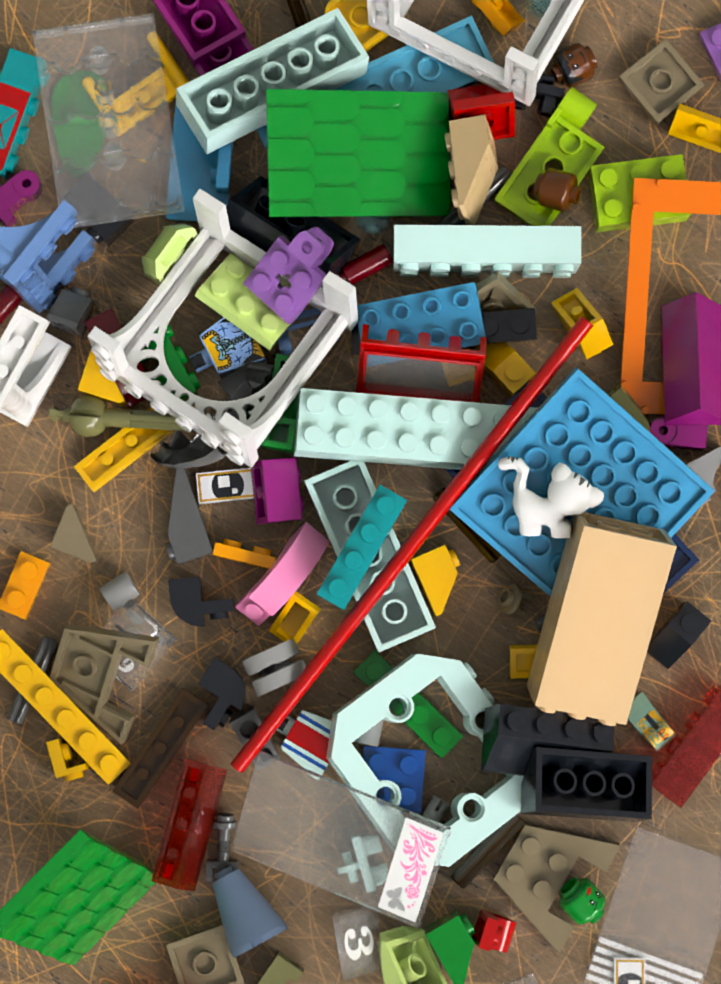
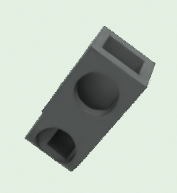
(245, 726)

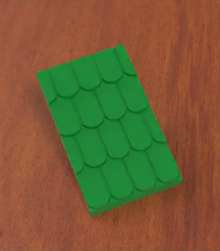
(357, 153)
(75, 899)

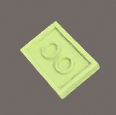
(239, 305)

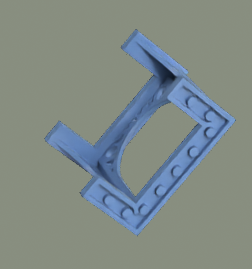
(28, 257)

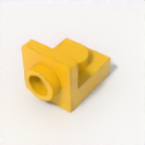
(60, 757)

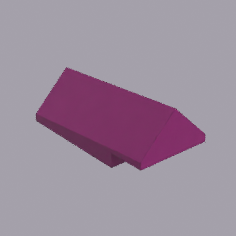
(205, 31)
(691, 361)

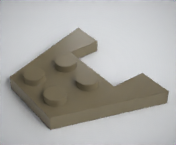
(88, 667)
(538, 868)

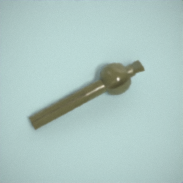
(90, 417)

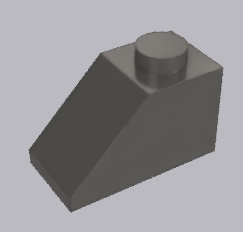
(71, 311)

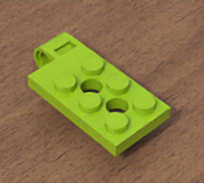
(559, 142)

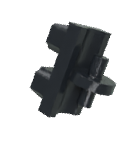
(548, 95)

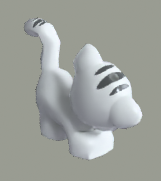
(567, 495)

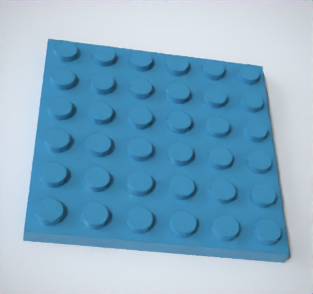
(604, 445)

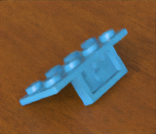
(199, 170)
(435, 312)

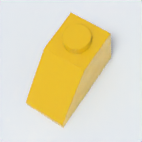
(570, 309)
(507, 367)
(437, 575)

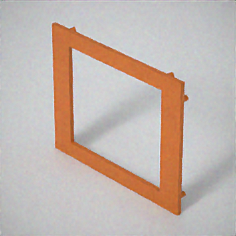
(647, 198)

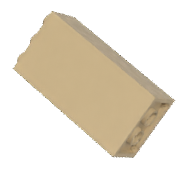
(600, 618)

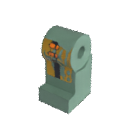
(649, 722)

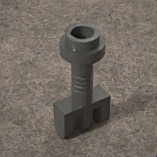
(224, 823)

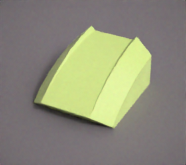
(167, 251)
(408, 957)

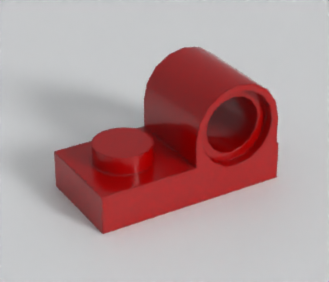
(493, 932)

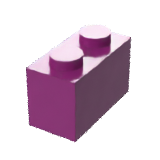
(277, 491)

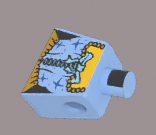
(226, 349)

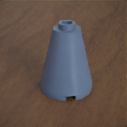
(244, 912)

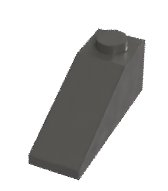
(186, 526)

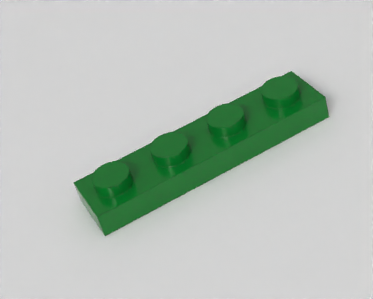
(425, 720)

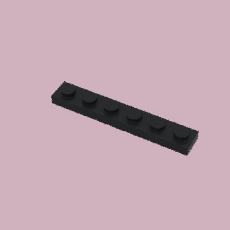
(499, 327)

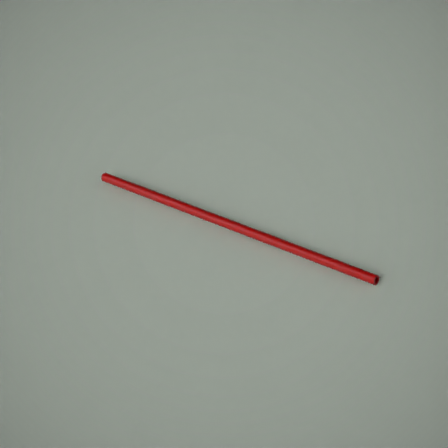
(411, 544)

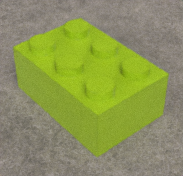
(613, 188)

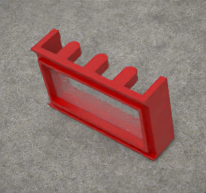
(420, 368)

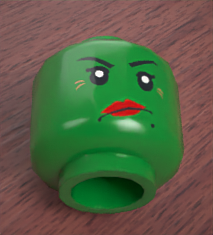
(582, 900)

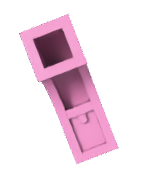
(284, 575)

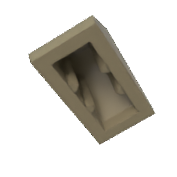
(72, 536)

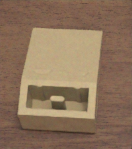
(471, 165)

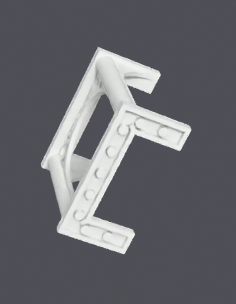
(521, 68)
(123, 350)
(28, 364)

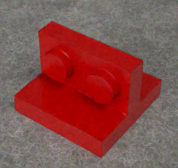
(486, 101)

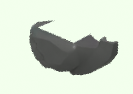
(195, 453)

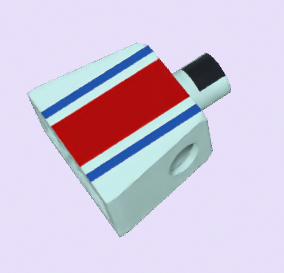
(307, 740)

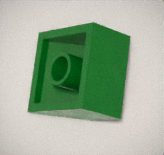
(452, 943)

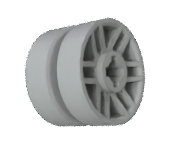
(275, 667)

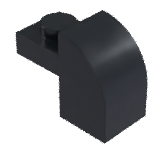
(188, 602)
(228, 686)

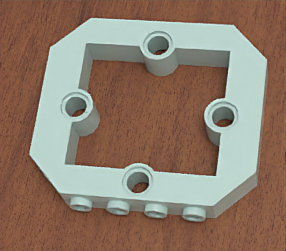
(372, 706)

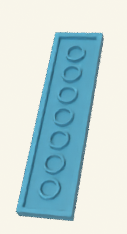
(416, 71)

